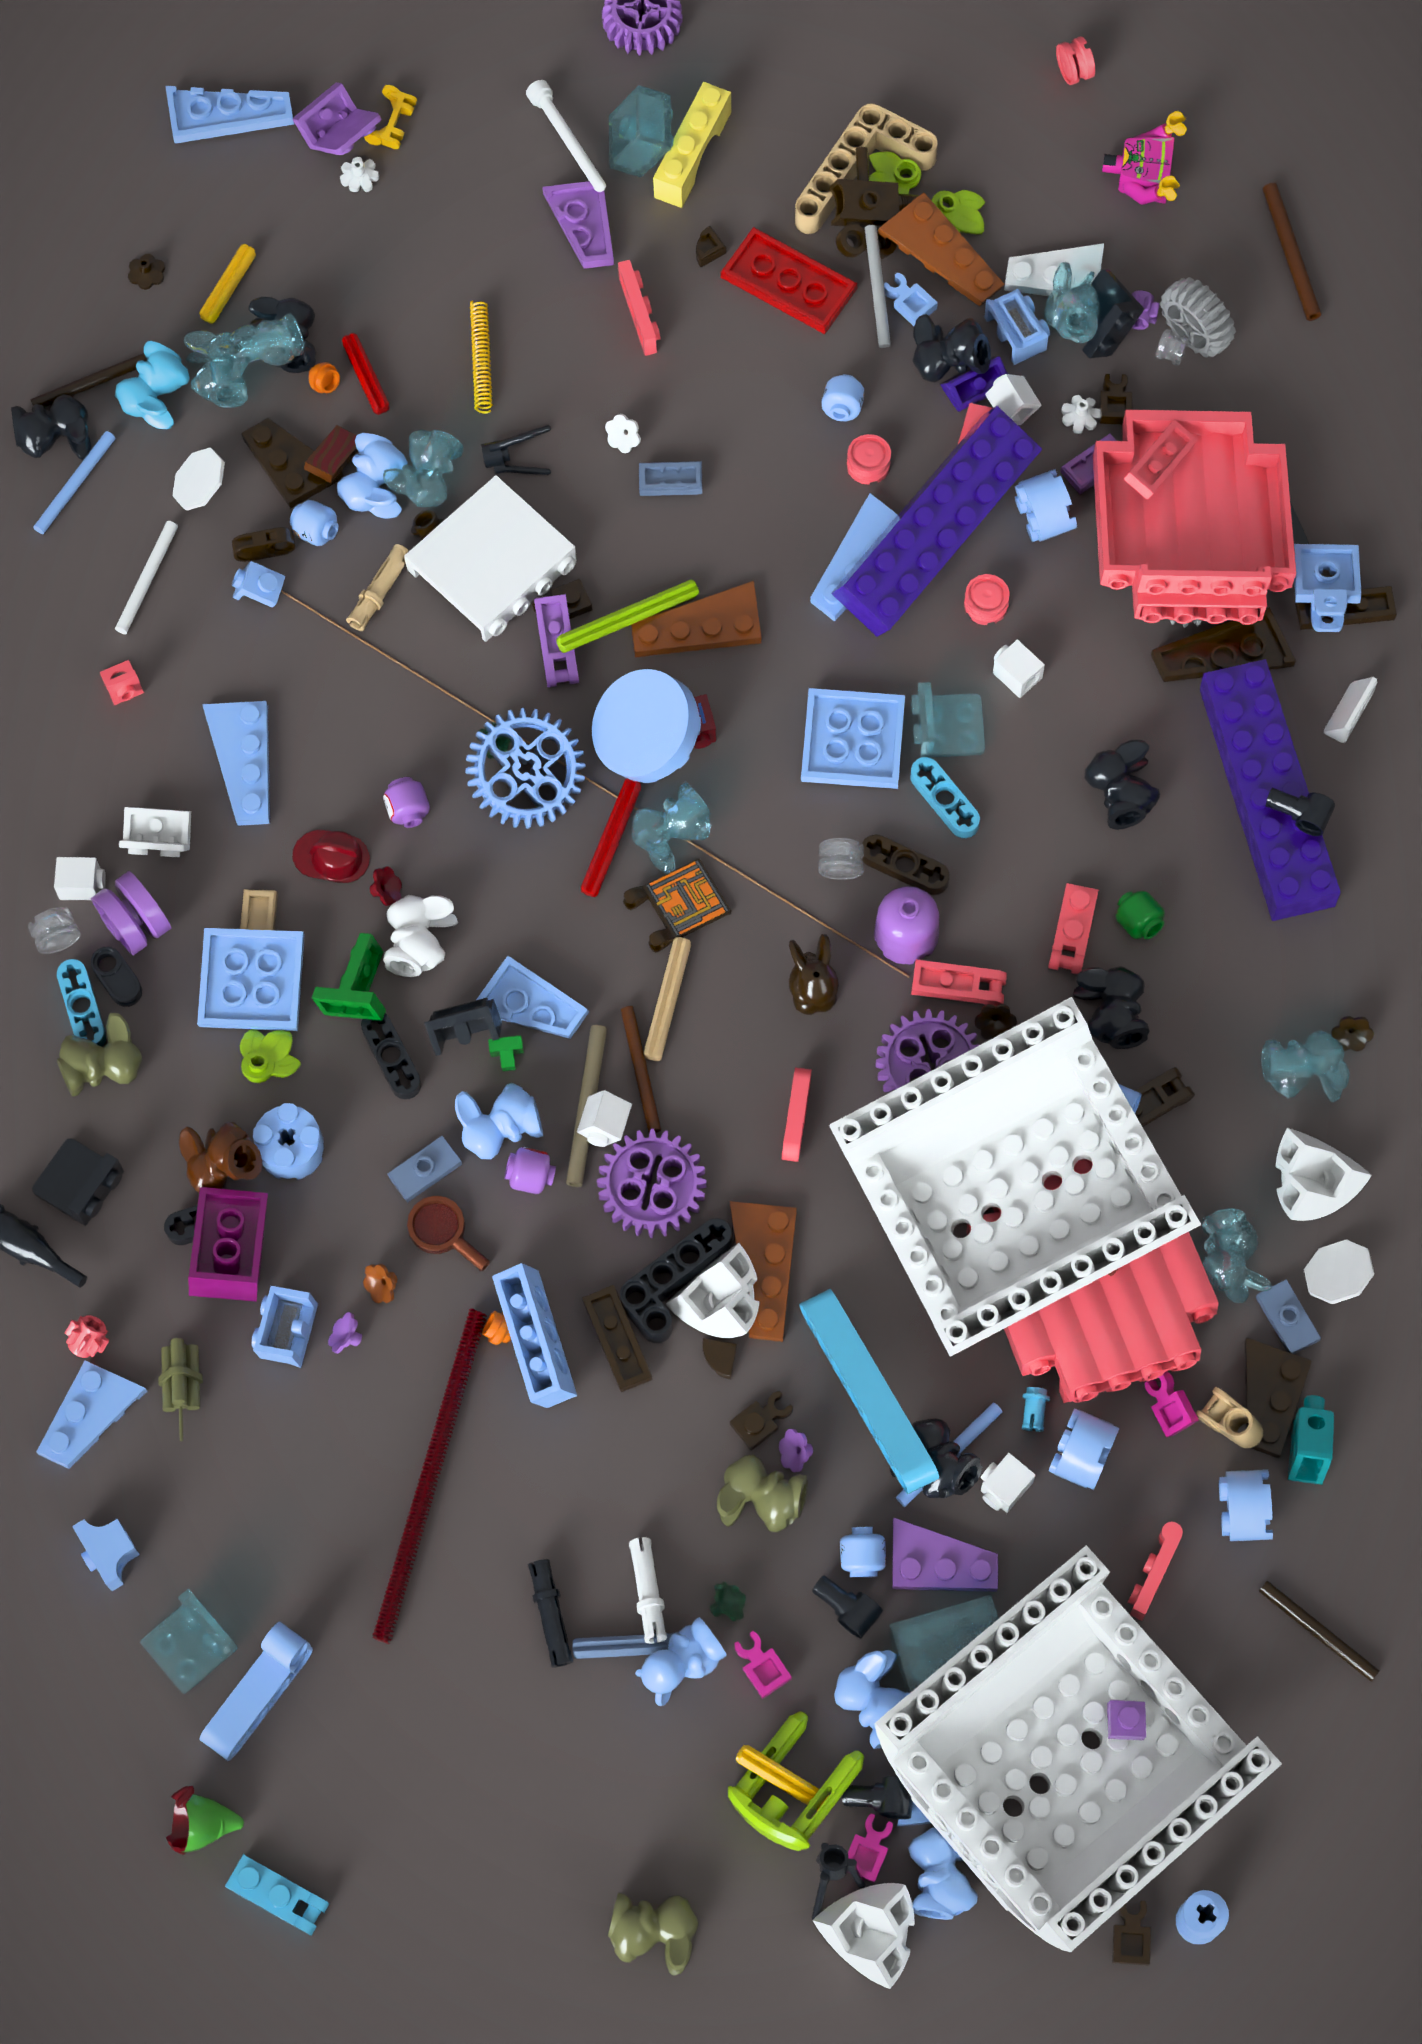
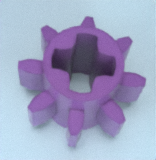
(1151, 309)

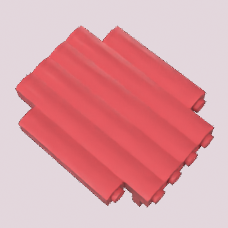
(1211, 529)
(1119, 1324)

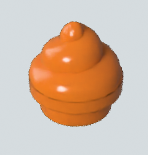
(324, 377)
(496, 1329)

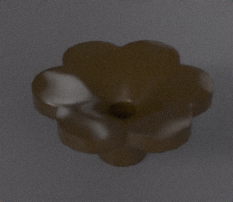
(146, 271)
(994, 1020)
(1353, 1033)

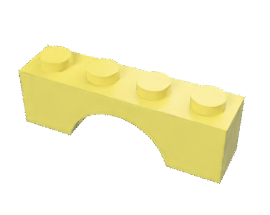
(680, 165)

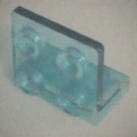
(188, 1643)

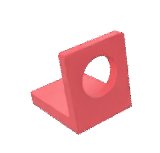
(124, 686)

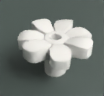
(359, 174)
(1081, 414)

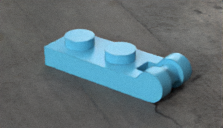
(275, 1894)

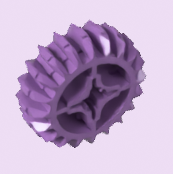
(657, 27)

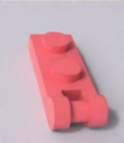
(1073, 927)
(958, 982)
(1155, 1568)

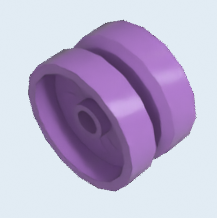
(126, 916)

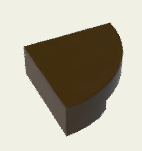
(709, 247)
(720, 1356)

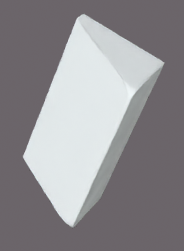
(1350, 709)

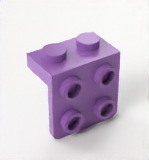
(334, 122)

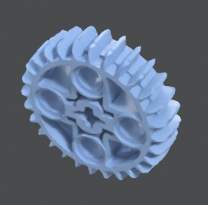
(521, 753)

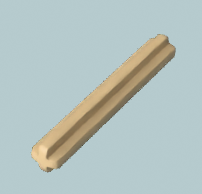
(667, 999)

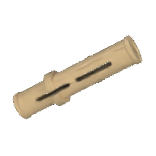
(373, 596)

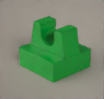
(506, 1048)

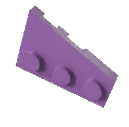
(583, 220)
(939, 1562)

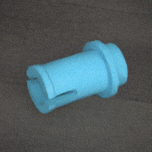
(1034, 1408)

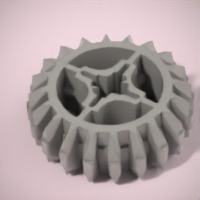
(1199, 315)

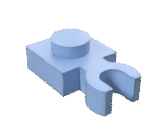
(910, 301)

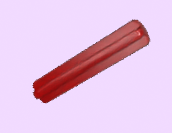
(365, 374)

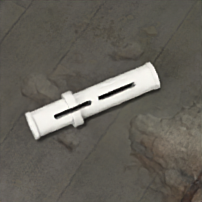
(649, 1603)

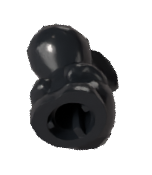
(273, 309)
(961, 348)
(40, 429)
(1126, 795)
(1117, 1017)
(956, 1471)

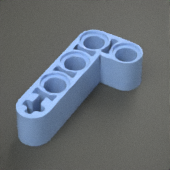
(258, 1691)

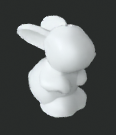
(414, 945)

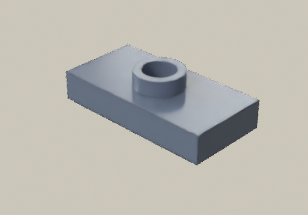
(670, 478)
(424, 1169)
(1288, 1317)

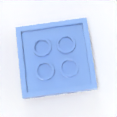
(853, 738)
(251, 979)

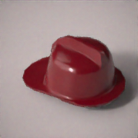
(331, 856)

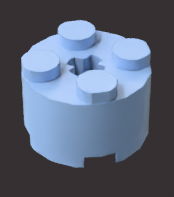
(1045, 505)
(286, 1124)
(1084, 1449)
(1247, 1505)

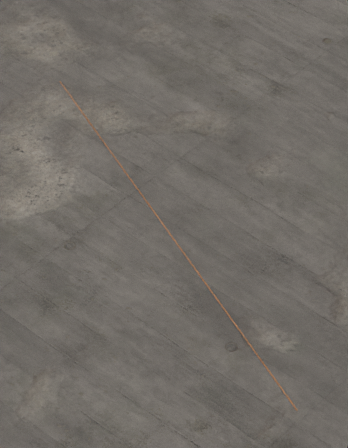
(598, 785)

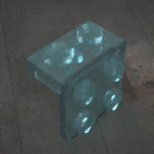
(947, 723)

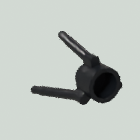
(497, 453)
(834, 1866)

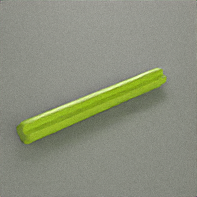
(627, 616)

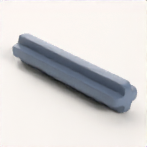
(616, 1646)

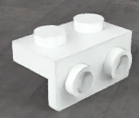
(156, 830)

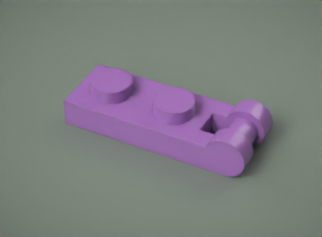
(553, 621)

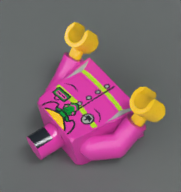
(1147, 163)

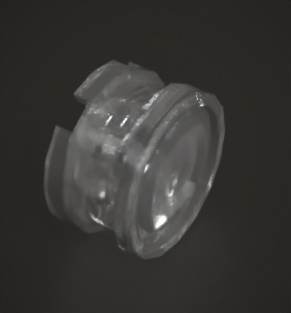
(841, 859)
(54, 930)

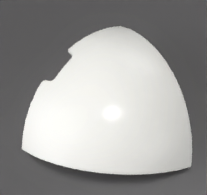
(1315, 1177)
(720, 1296)
(871, 1930)

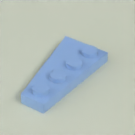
(214, 114)
(864, 531)
(243, 755)

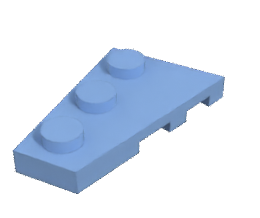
(532, 1001)
(87, 1411)

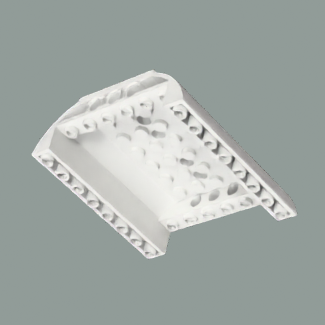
(990, 1137)
(1018, 1711)

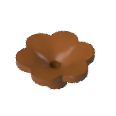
(380, 1283)

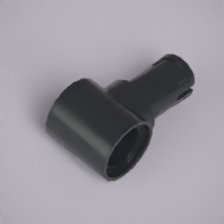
(1309, 812)
(855, 1611)
(886, 1797)

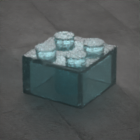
(640, 131)

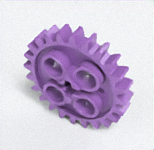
(901, 1069)
(623, 1176)

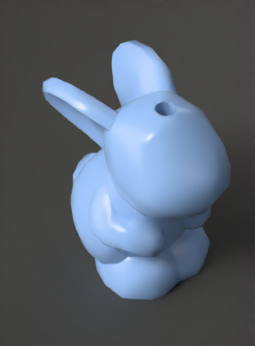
(361, 488)
(510, 1116)
(690, 1654)
(860, 1690)
(943, 1886)

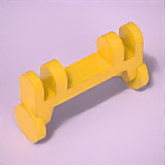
(389, 135)

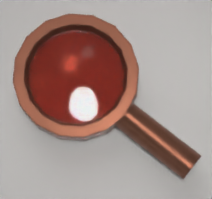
(438, 1227)

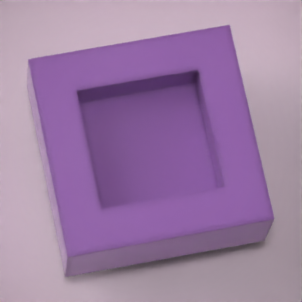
(1126, 1720)

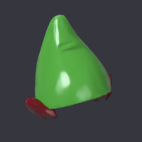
(199, 1821)

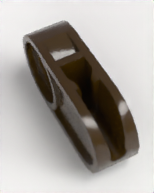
(263, 544)

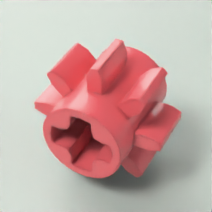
(86, 1336)

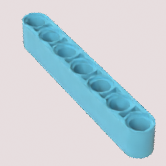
(869, 1391)

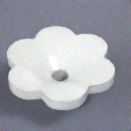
(623, 433)

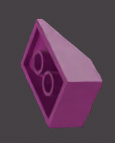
(228, 1244)

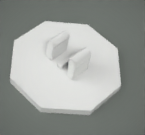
(198, 479)
(1339, 1271)

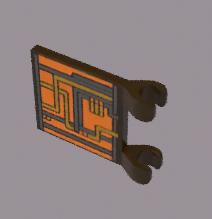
(682, 900)

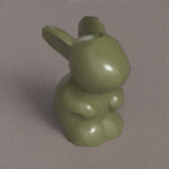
(87, 1062)
(774, 1498)
(640, 1927)

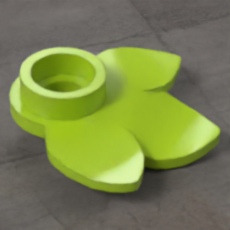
(890, 168)
(962, 211)
(271, 1052)

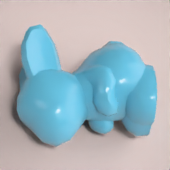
(157, 376)

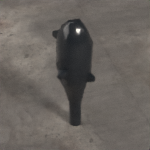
(29, 1246)

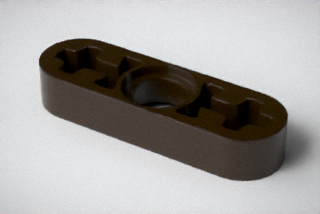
(900, 851)

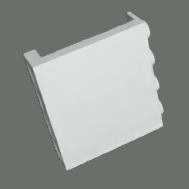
(492, 557)

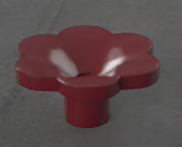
(386, 885)

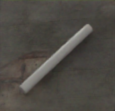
(877, 286)

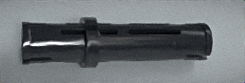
(548, 1604)

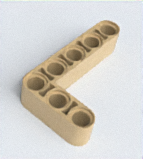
(843, 155)

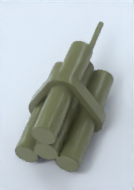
(180, 1378)

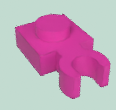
(1173, 1408)
(764, 1669)
(867, 1850)

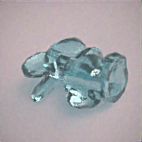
(1072, 310)
(271, 341)
(213, 377)
(431, 457)
(681, 818)
(1293, 1066)
(1229, 1246)

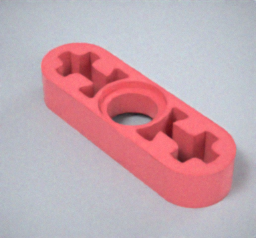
(796, 1114)

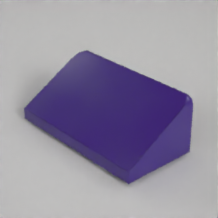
(971, 386)

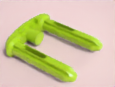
(768, 1818)

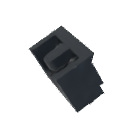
(462, 1022)

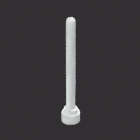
(541, 96)

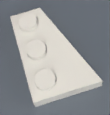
(1036, 271)

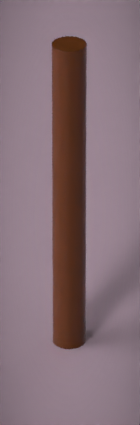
(640, 1069)

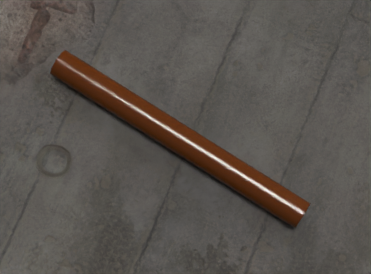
(1291, 251)

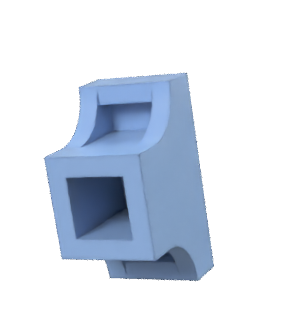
(106, 1550)

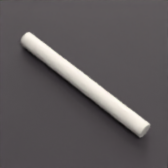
(146, 577)

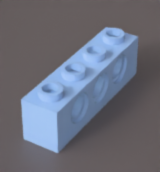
(534, 1336)

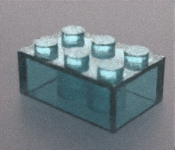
(935, 1637)

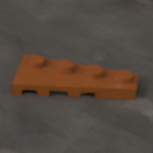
(933, 240)
(708, 623)
(768, 1239)

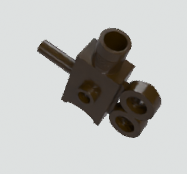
(865, 204)

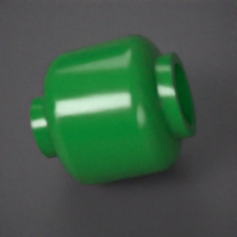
(1140, 915)

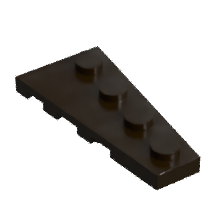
(1224, 648)

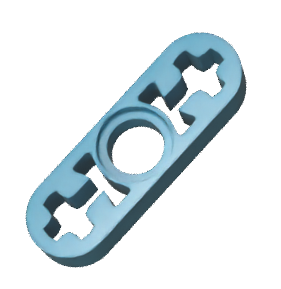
(966, 809)
(83, 981)

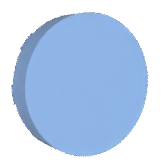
(645, 725)

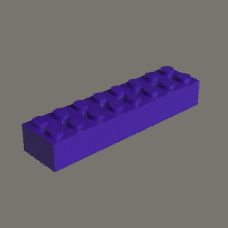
(936, 521)
(1256, 757)

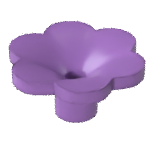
(344, 1333)
(794, 1450)

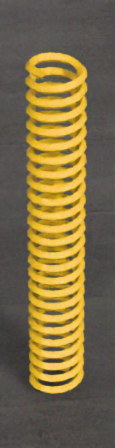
(482, 353)

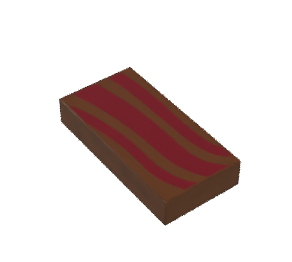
(332, 454)

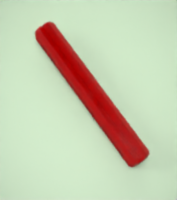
(610, 838)

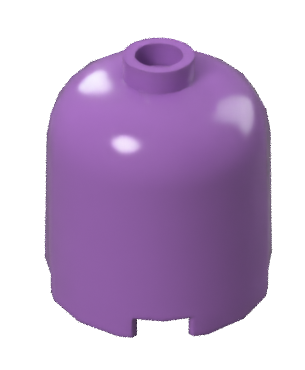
(907, 925)

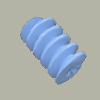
(1215, 1921)

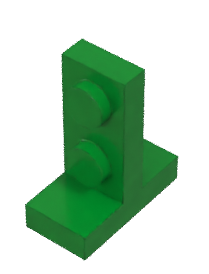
(353, 995)

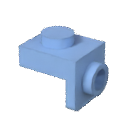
(258, 583)

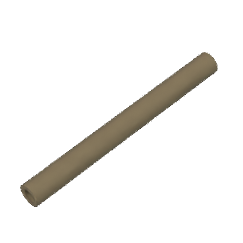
(589, 1087)

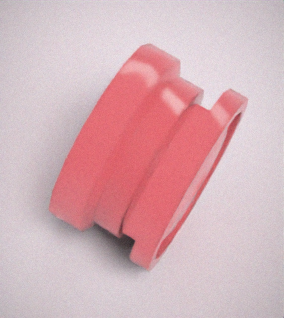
(1075, 61)
(868, 459)
(986, 599)

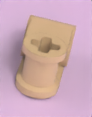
(1227, 1415)

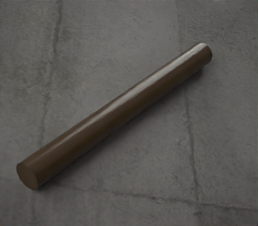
(89, 381)
(1319, 1631)

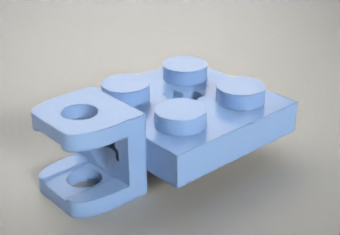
(1327, 594)

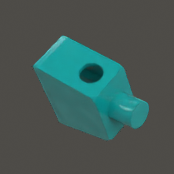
(1311, 1442)

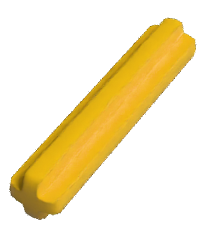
(227, 283)
(776, 1774)

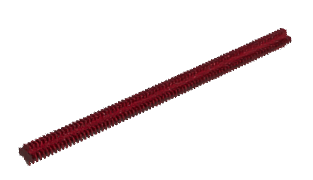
(427, 1477)

